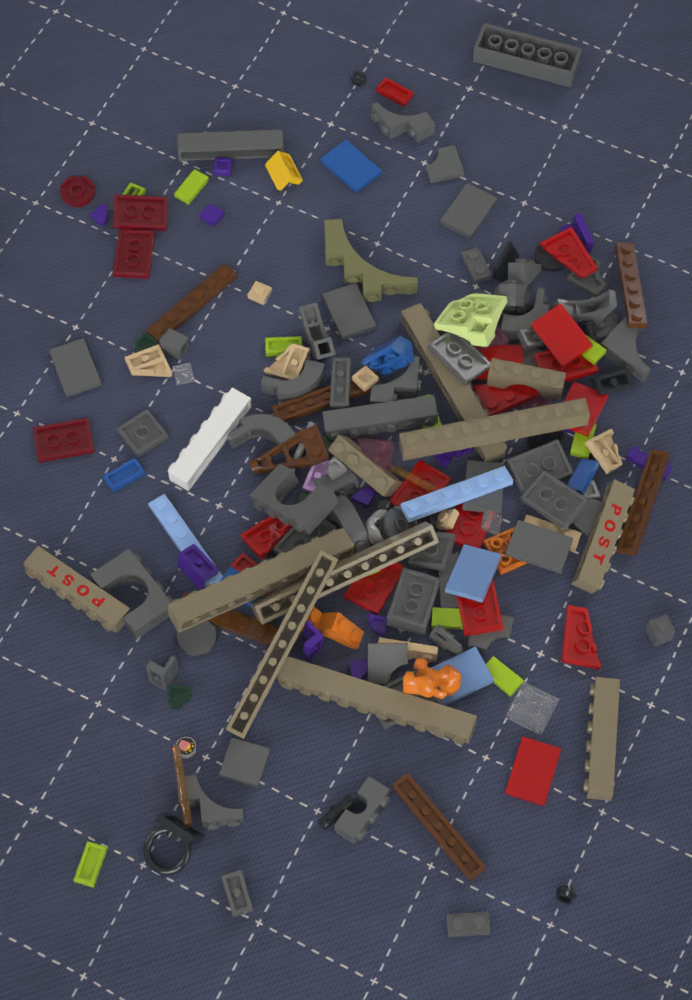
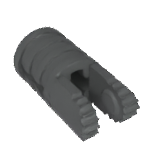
(450, 643)

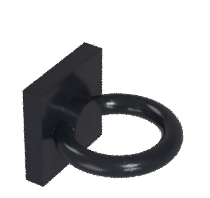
(177, 831)

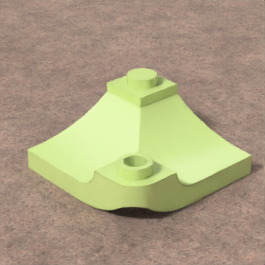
(473, 317)

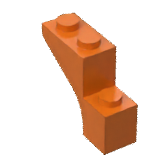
(336, 628)

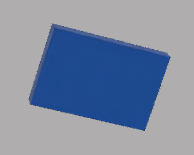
(351, 166)

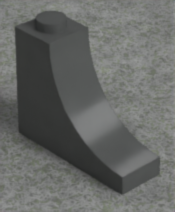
(622, 350)

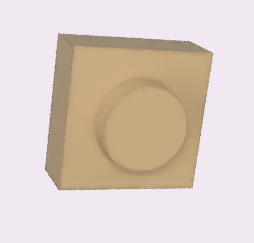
(259, 292)
(365, 378)
(447, 519)

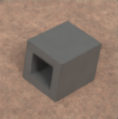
(174, 344)
(660, 630)

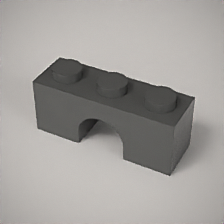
(354, 826)

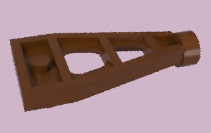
(312, 442)

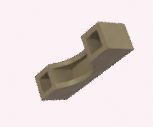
(508, 373)
(376, 476)

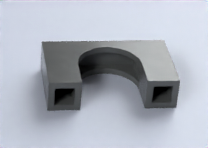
(303, 515)
(128, 568)

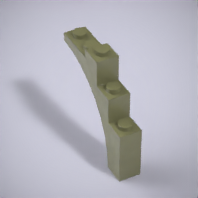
(357, 270)

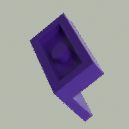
(581, 231)
(196, 566)
(314, 642)

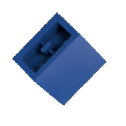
(390, 356)

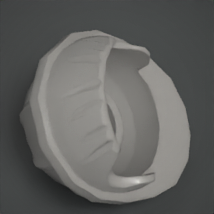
(375, 528)

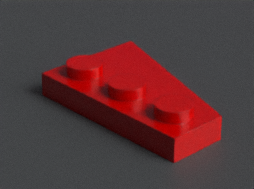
(570, 252)
(499, 400)
(265, 536)
(578, 642)

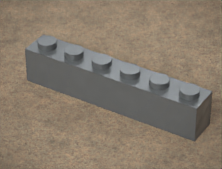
(229, 144)
(380, 417)

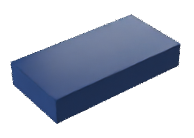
(124, 475)
(583, 475)

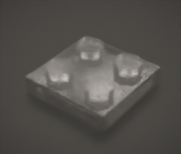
(532, 708)

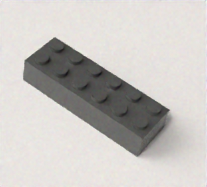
(527, 55)

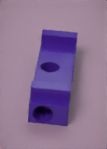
(640, 458)

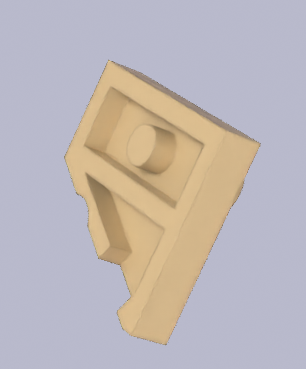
(148, 363)
(290, 363)
(605, 451)

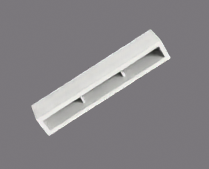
(209, 439)

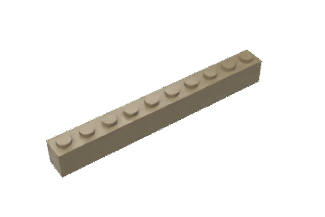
(460, 397)
(493, 429)
(350, 569)
(256, 581)
(281, 644)
(377, 700)

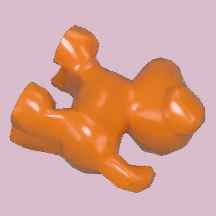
(428, 679)

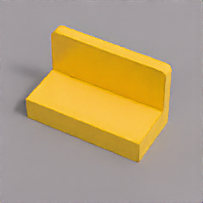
(283, 170)

